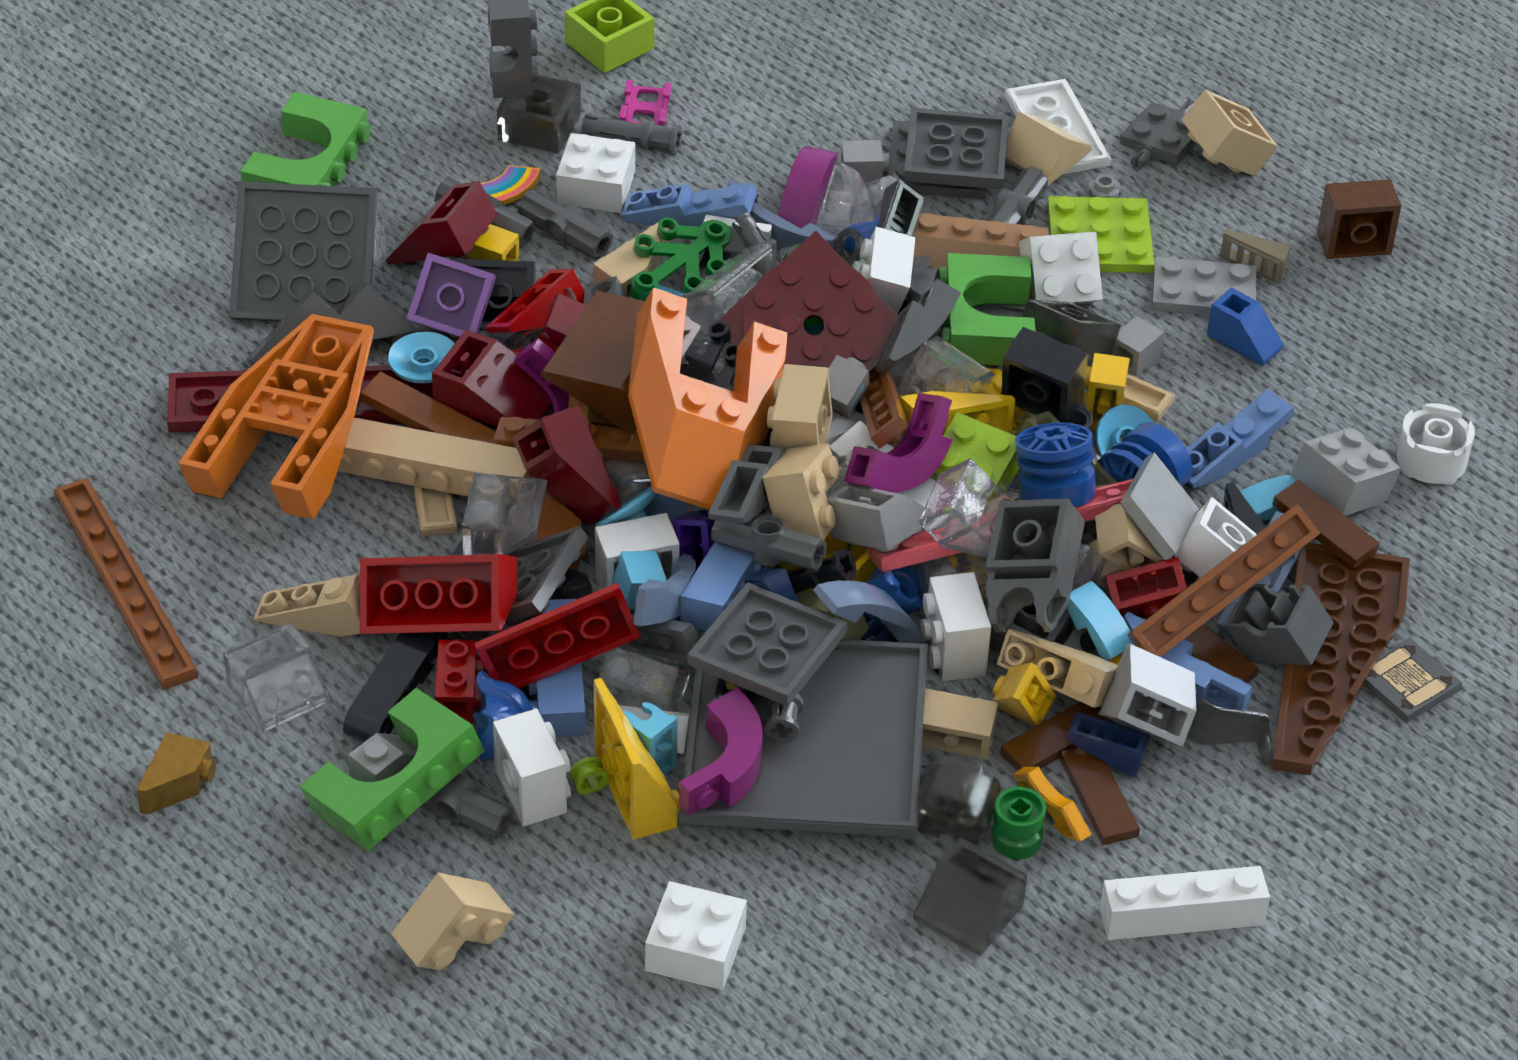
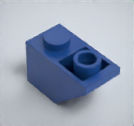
(1243, 327)

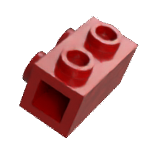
(456, 677)

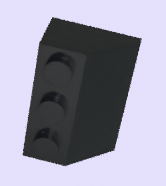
(511, 282)

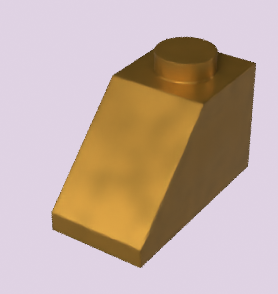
(175, 772)

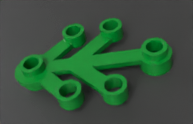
(710, 236)

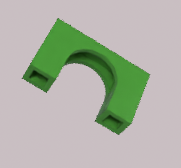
(317, 120)
(985, 281)
(374, 809)

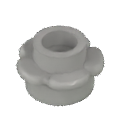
(1104, 186)

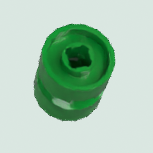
(1018, 823)

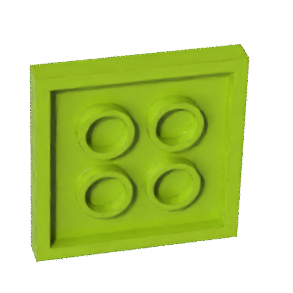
(1120, 229)

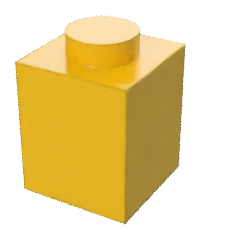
(496, 245)

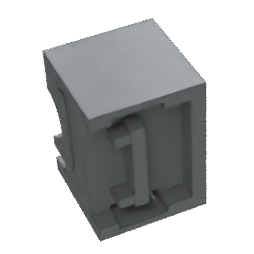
(1279, 625)

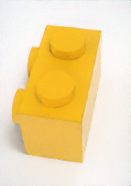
(1105, 385)

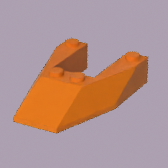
(296, 389)
(690, 426)

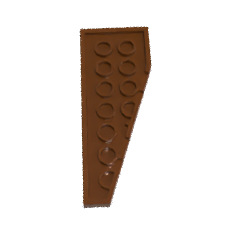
(1366, 614)

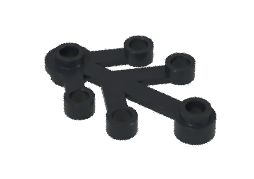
(702, 367)

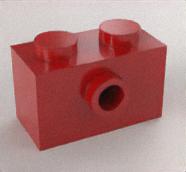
(1146, 587)

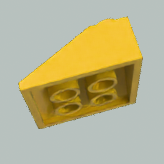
(633, 774)

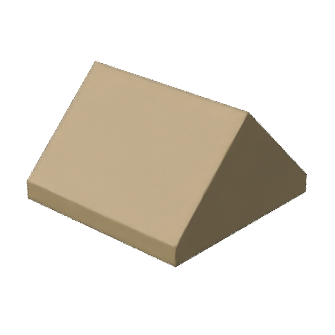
(1043, 146)

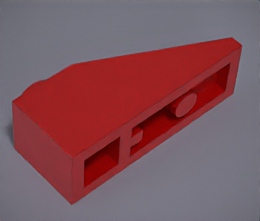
(534, 304)

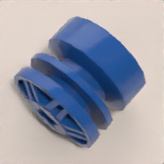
(1127, 456)
(1056, 463)

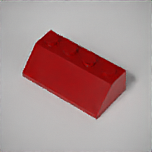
(436, 593)
(559, 638)

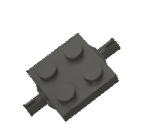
(1158, 135)

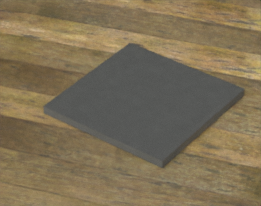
(853, 753)

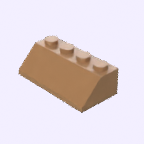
(945, 234)

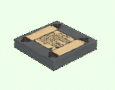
(1410, 680)

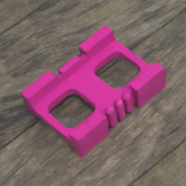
(633, 106)

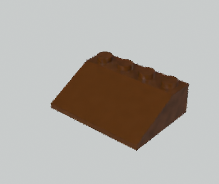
(598, 354)

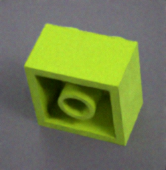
(609, 32)
(986, 445)

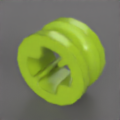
(589, 775)

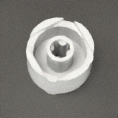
(1435, 444)

